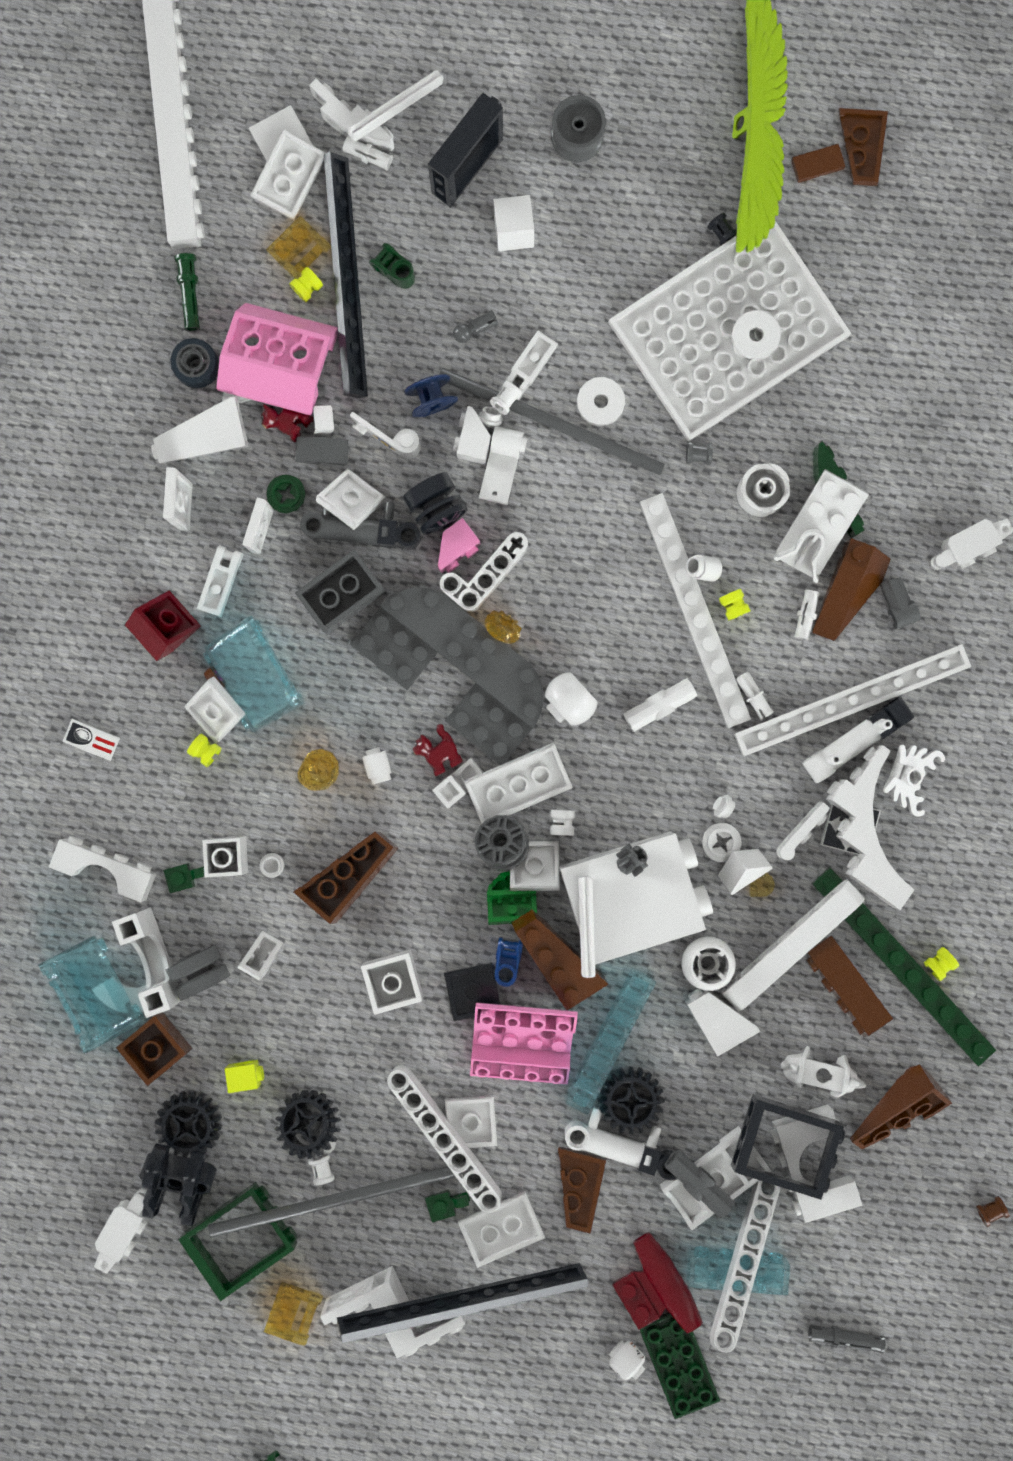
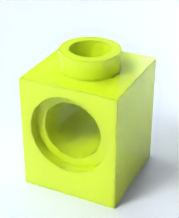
(243, 1076)

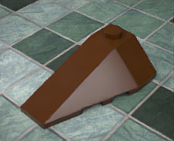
(852, 584)

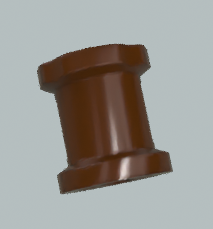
(992, 1211)

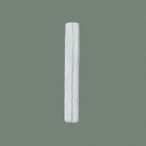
(586, 927)

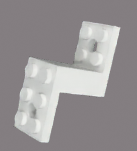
(381, 1291)

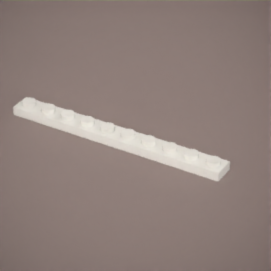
(695, 611)
(852, 700)

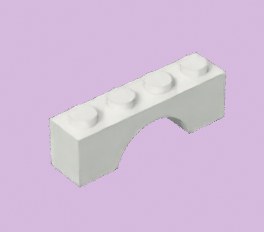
(131, 879)

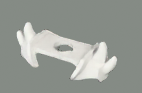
(803, 1070)

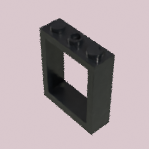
(466, 149)
(748, 1134)

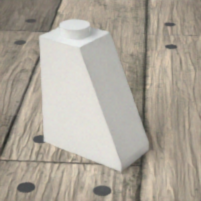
(719, 1021)

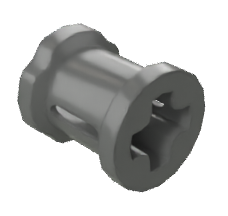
(699, 453)

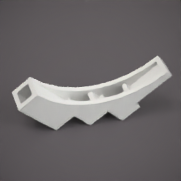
(858, 831)

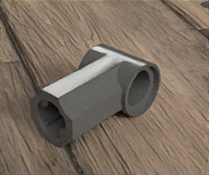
(900, 606)

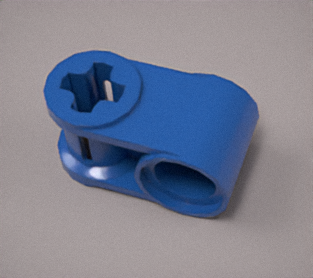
(508, 959)

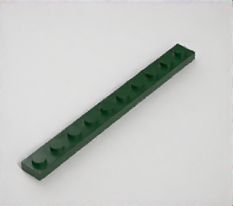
(912, 976)

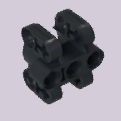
(176, 1174)

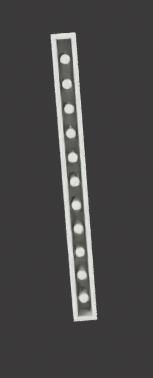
(171, 123)

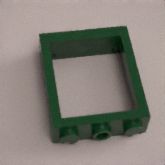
(207, 1265)

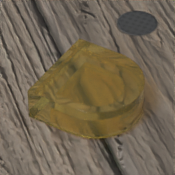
(762, 886)

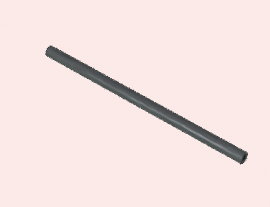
(558, 424)
(329, 1201)

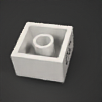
(392, 982)

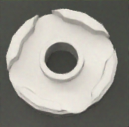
(765, 325)
(600, 387)

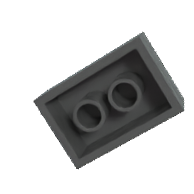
(340, 592)

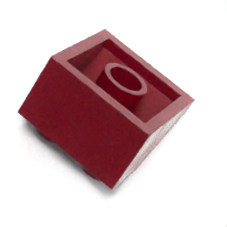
(162, 625)

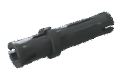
(838, 1337)

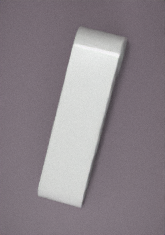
(488, 569)

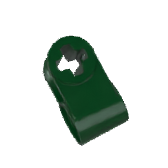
(390, 264)

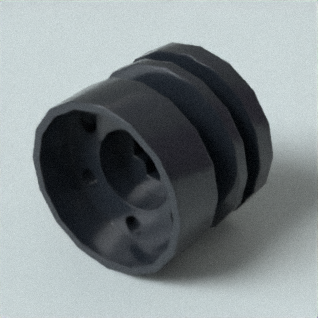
(433, 500)

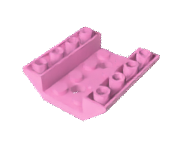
(269, 369)
(524, 1045)

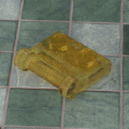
(293, 242)
(285, 1310)

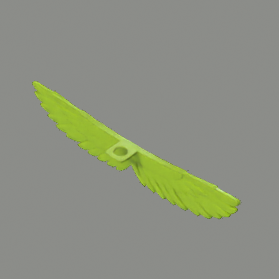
(763, 147)

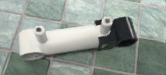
(872, 729)
(644, 1155)

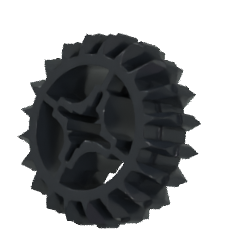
(642, 1100)
(298, 1107)
(182, 1117)

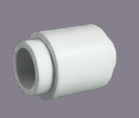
(704, 568)
(377, 765)

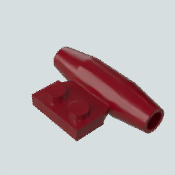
(657, 1288)

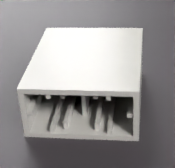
(645, 908)

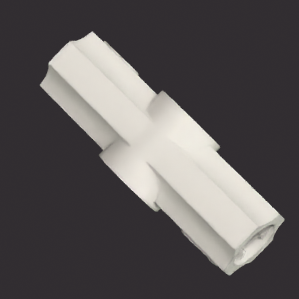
(660, 705)

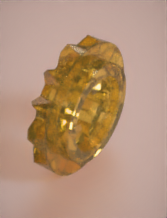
(508, 631)

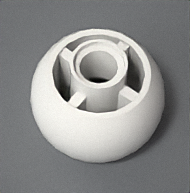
(570, 700)
(696, 951)

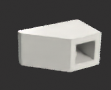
(474, 439)

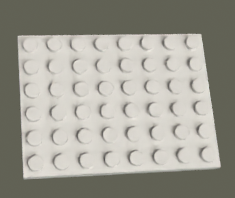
(686, 325)

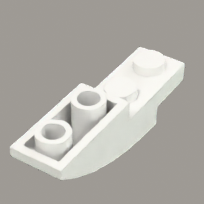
(341, 117)

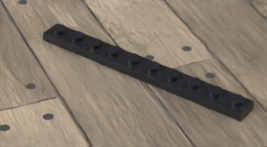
(345, 275)
(460, 1302)

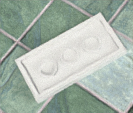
(518, 783)

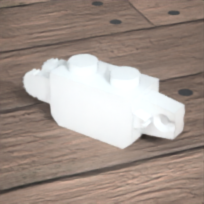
(970, 543)
(119, 1232)

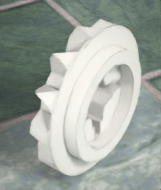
(724, 831)

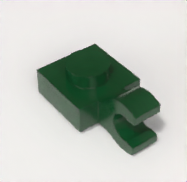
(182, 877)
(443, 1205)

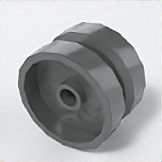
(578, 128)
(197, 971)

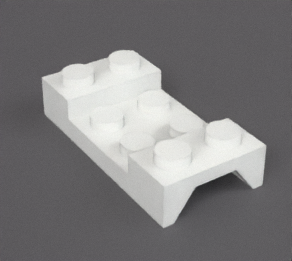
(718, 1165)

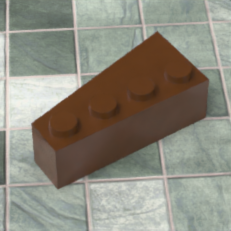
(342, 882)
(557, 960)

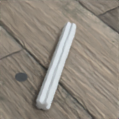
(395, 105)

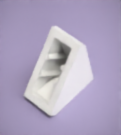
(743, 869)
(260, 956)

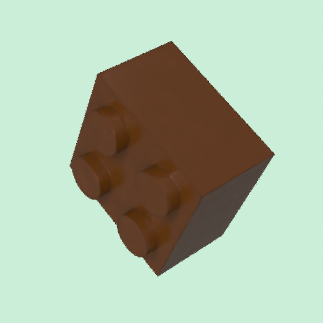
(154, 1048)

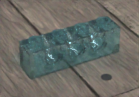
(772, 1282)

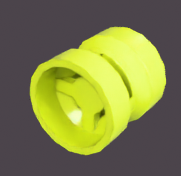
(306, 284)
(734, 604)
(202, 749)
(942, 963)

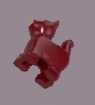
(285, 421)
(441, 752)

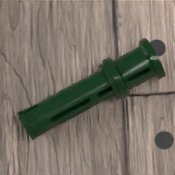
(187, 281)

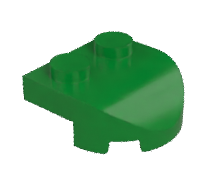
(507, 905)

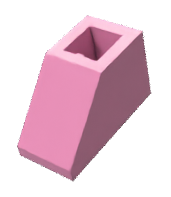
(455, 544)

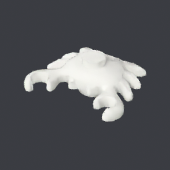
(908, 774)

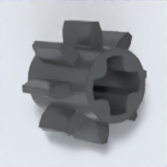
(632, 860)

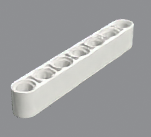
(793, 945)
(445, 1150)
(735, 1271)

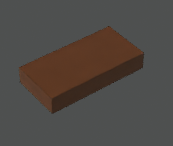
(818, 163)

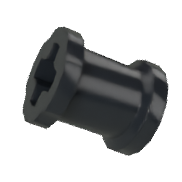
(722, 228)

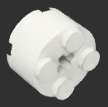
(777, 491)

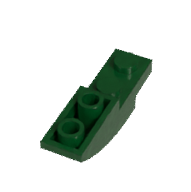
(824, 459)

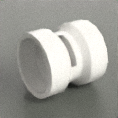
(565, 817)

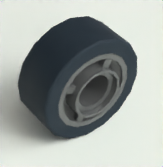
(188, 351)

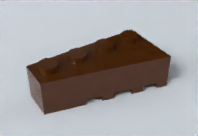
(848, 986)

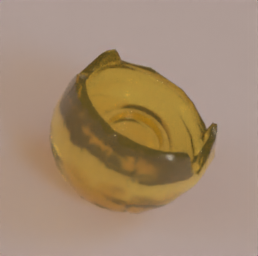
(318, 770)

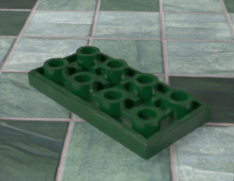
(679, 1366)

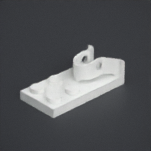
(820, 524)

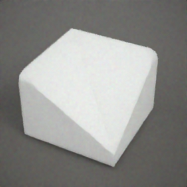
(323, 420)

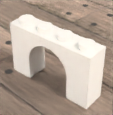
(143, 933)
(793, 1138)

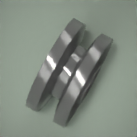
(493, 831)

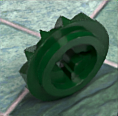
(281, 483)

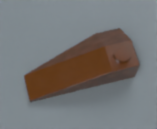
(910, 1096)

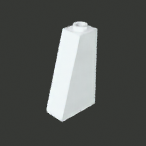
(207, 433)

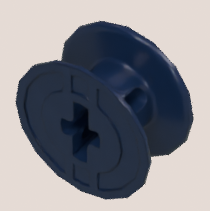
(430, 395)

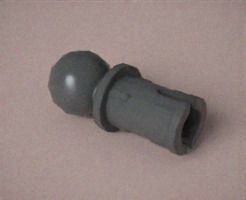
(463, 332)

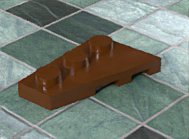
(864, 143)
(581, 1183)

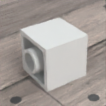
(514, 223)
(225, 856)

